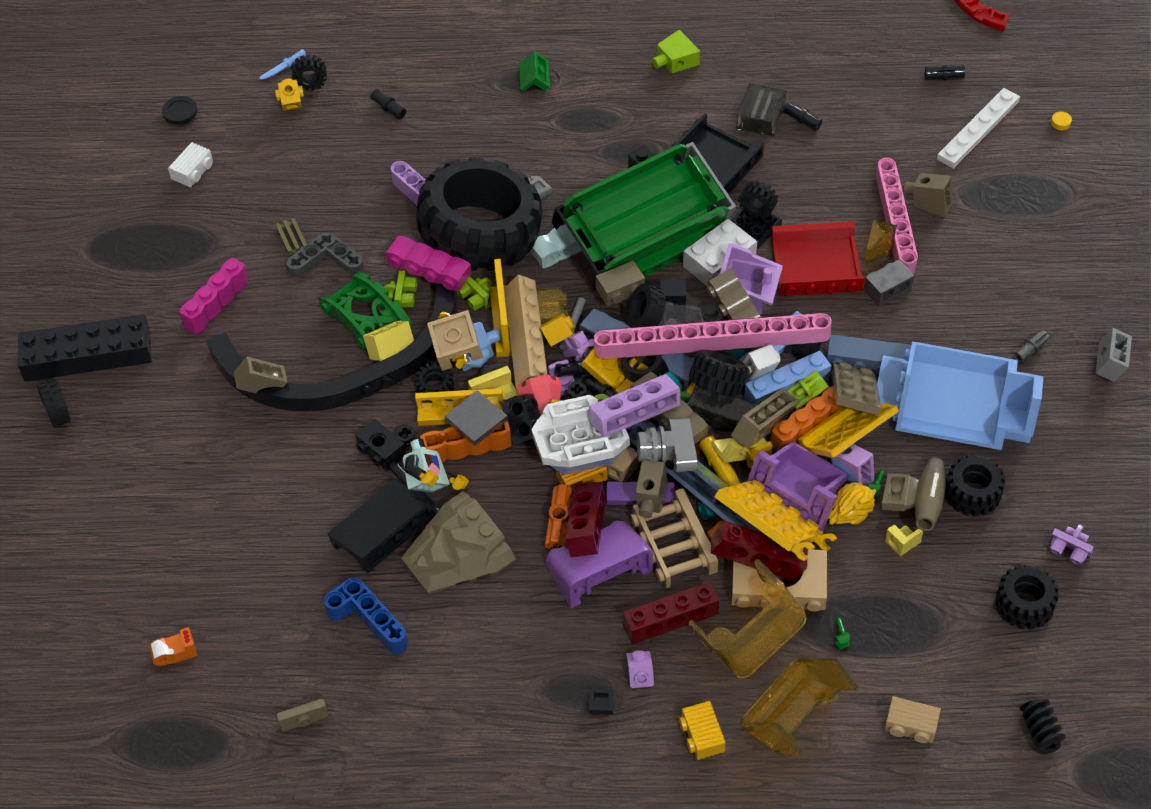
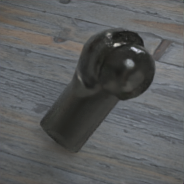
(491, 367)

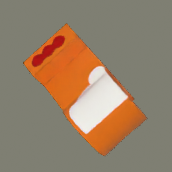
(173, 648)

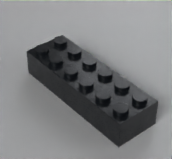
(84, 348)

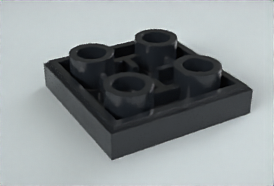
(755, 227)

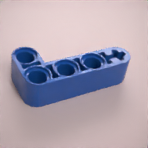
(371, 617)

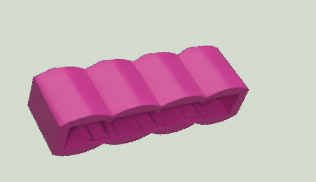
(432, 264)
(212, 297)

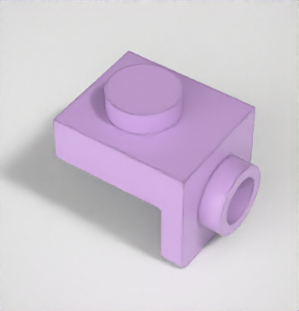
(640, 669)

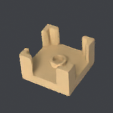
(454, 337)

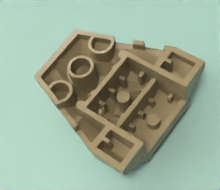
(457, 547)

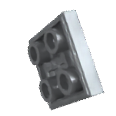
(476, 417)

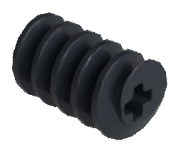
(1042, 725)

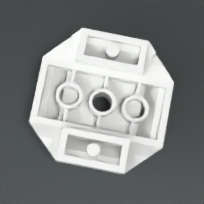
(569, 439)

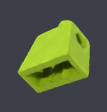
(676, 53)

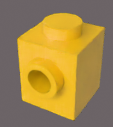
(558, 329)

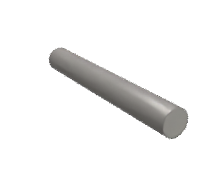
(575, 316)

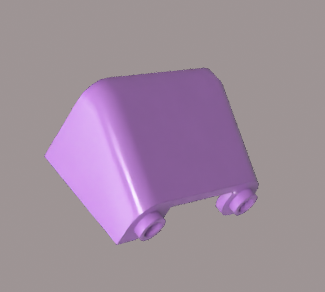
(618, 552)

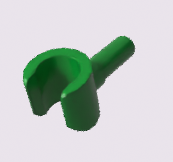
(876, 486)
(841, 640)

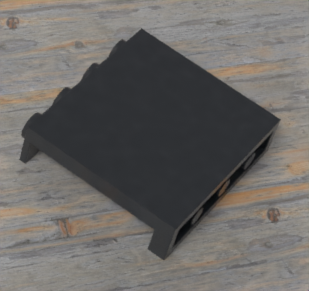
(724, 153)

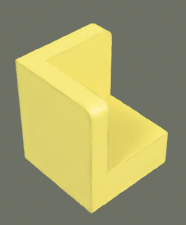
(903, 539)

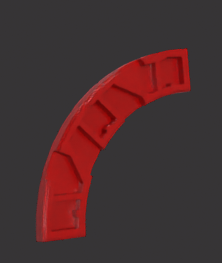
(984, 15)

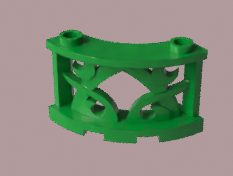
(362, 289)

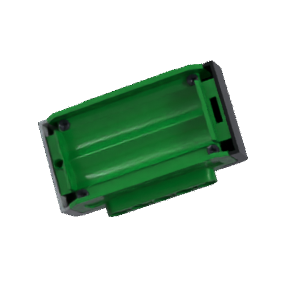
(644, 213)

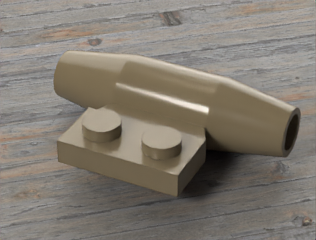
(924, 494)

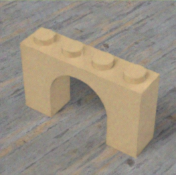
(808, 591)

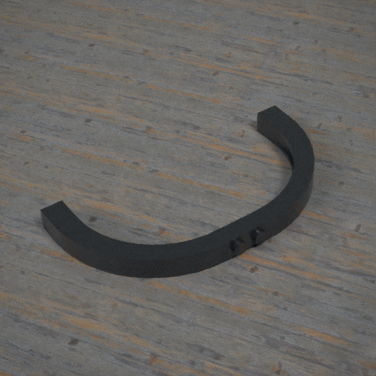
(346, 389)

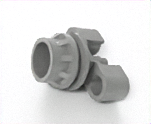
(674, 445)

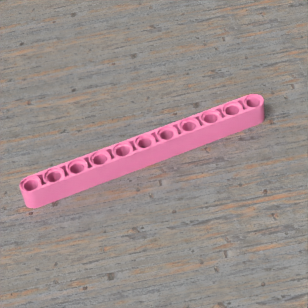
(712, 336)

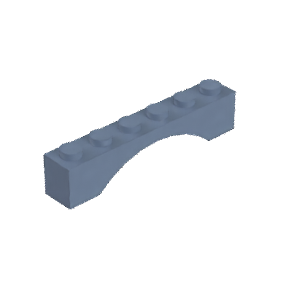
(677, 363)

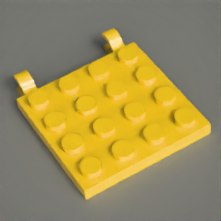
(774, 518)

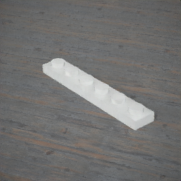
(978, 128)

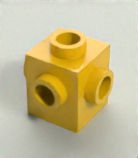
(289, 94)

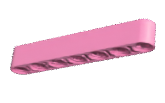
(896, 212)

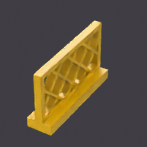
(499, 313)
(843, 430)

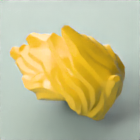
(852, 504)

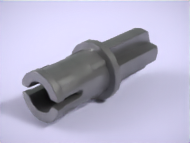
(1031, 346)

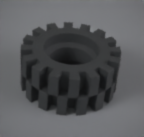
(309, 64)
(750, 198)
(431, 373)

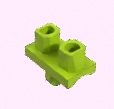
(479, 290)
(398, 291)
(808, 389)

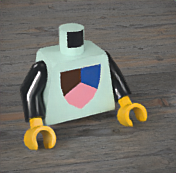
(426, 472)

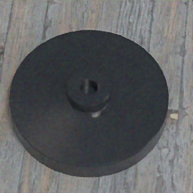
(179, 110)

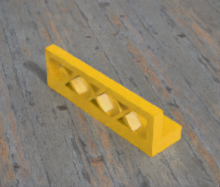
(435, 412)

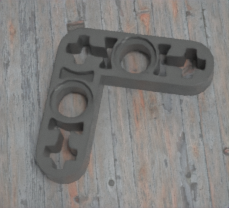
(328, 249)

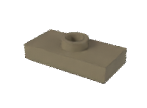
(302, 715)

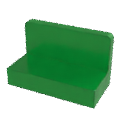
(534, 71)

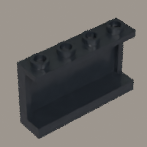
(382, 524)

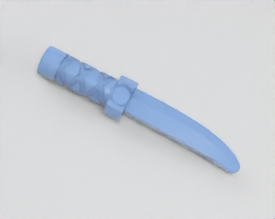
(287, 63)

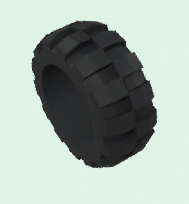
(485, 186)

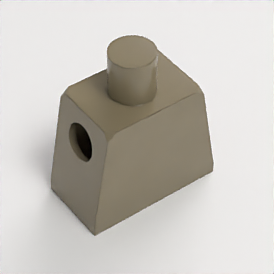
(931, 193)
(651, 495)

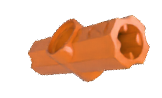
(559, 508)

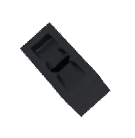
(520, 420)

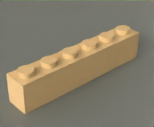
(525, 329)

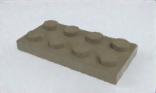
(855, 388)

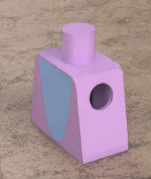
(856, 463)

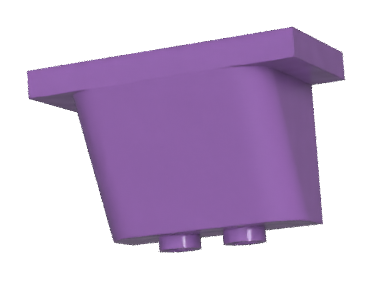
(800, 480)

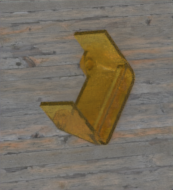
(762, 634)
(792, 699)

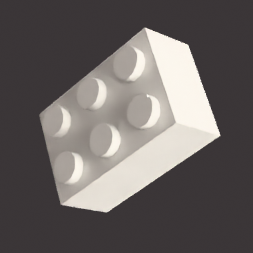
(707, 254)

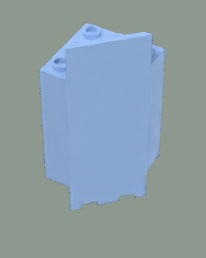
(960, 395)

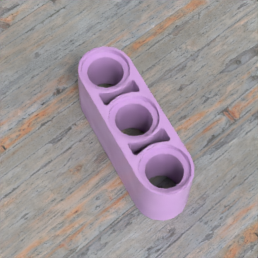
(407, 180)

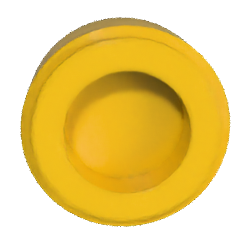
(1061, 121)

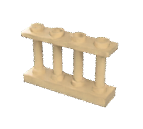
(697, 539)

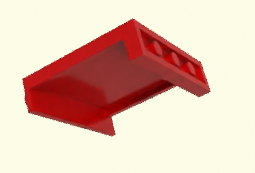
(817, 258)

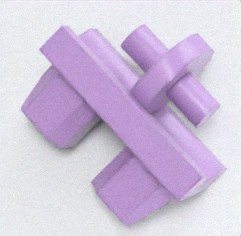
(577, 346)
(1081, 549)

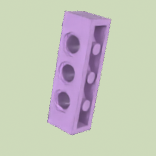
(634, 405)

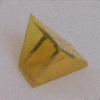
(880, 240)

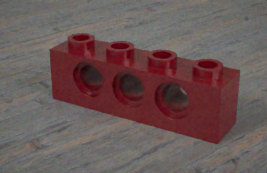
(585, 520)
(747, 545)
(670, 613)

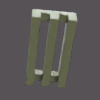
(287, 225)

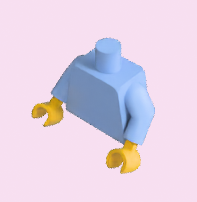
(484, 339)

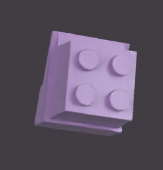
(755, 274)

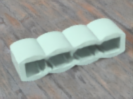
(549, 249)

